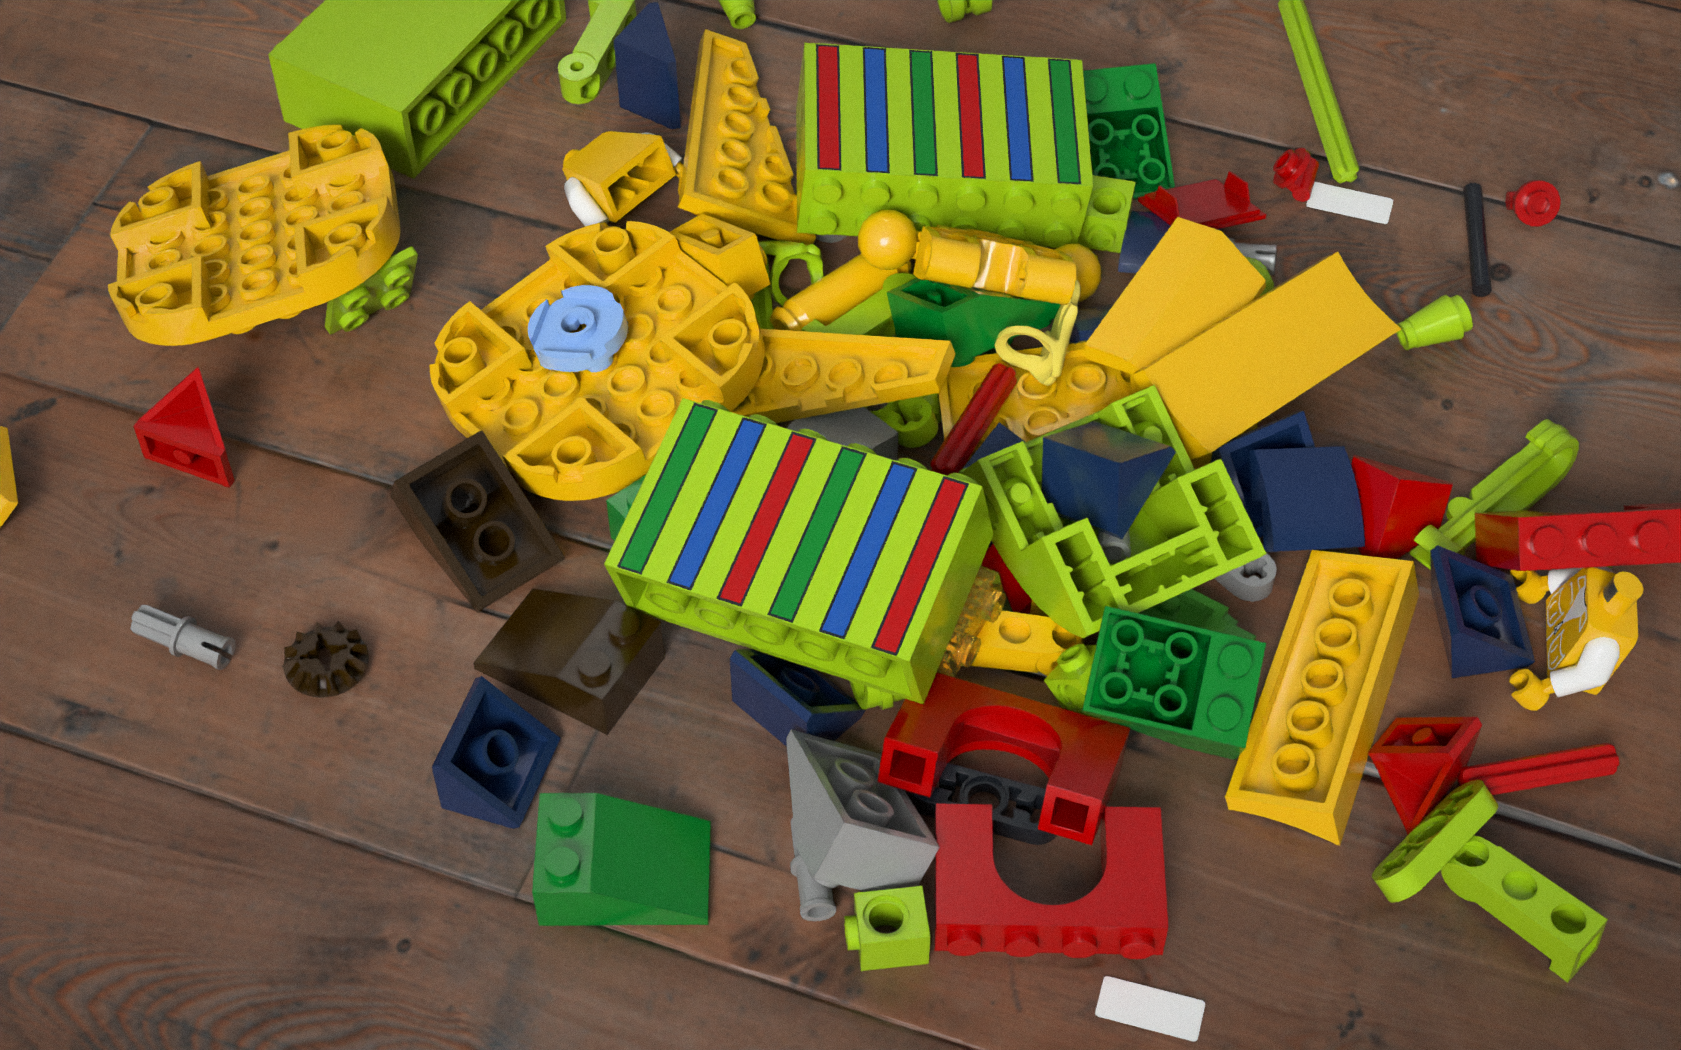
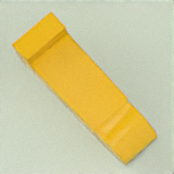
(1023, 643)

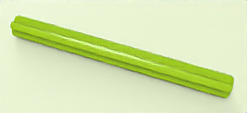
(1319, 90)

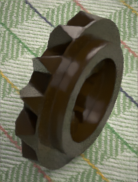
(347, 663)

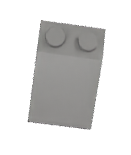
(849, 823)

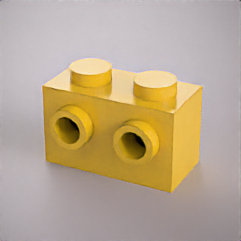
(725, 252)

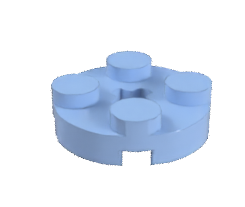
(583, 350)

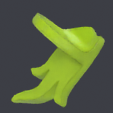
(783, 253)

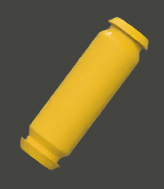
(833, 294)

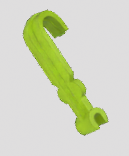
(1510, 487)

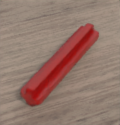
(974, 420)
(1544, 768)

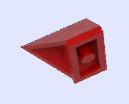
(185, 434)
(1396, 506)
(1422, 761)

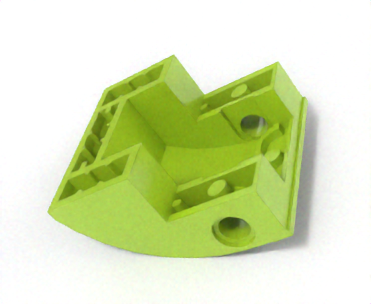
(1180, 538)

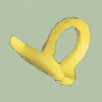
(1055, 343)

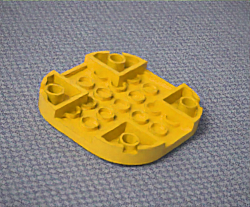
(255, 238)
(587, 429)

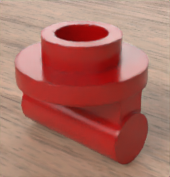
(1296, 172)
(1534, 202)

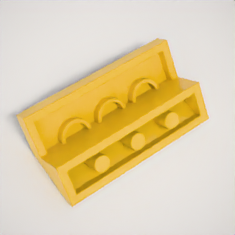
(1176, 294)

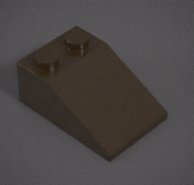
(476, 521)
(576, 654)

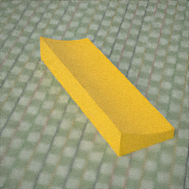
(1265, 354)
(1325, 692)

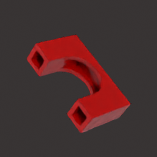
(1579, 539)
(959, 716)
(983, 914)

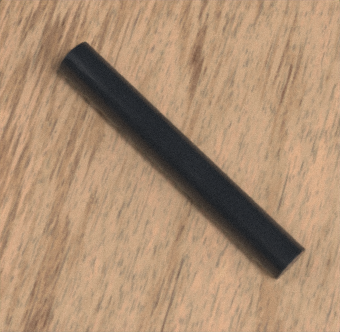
(1477, 240)

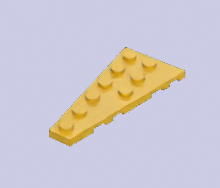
(732, 153)
(837, 372)
(1032, 406)

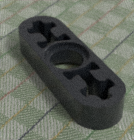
(971, 782)

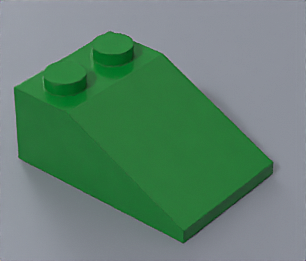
(619, 863)

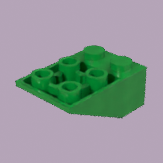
(1128, 127)
(962, 315)
(1175, 682)

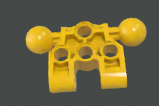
(979, 259)

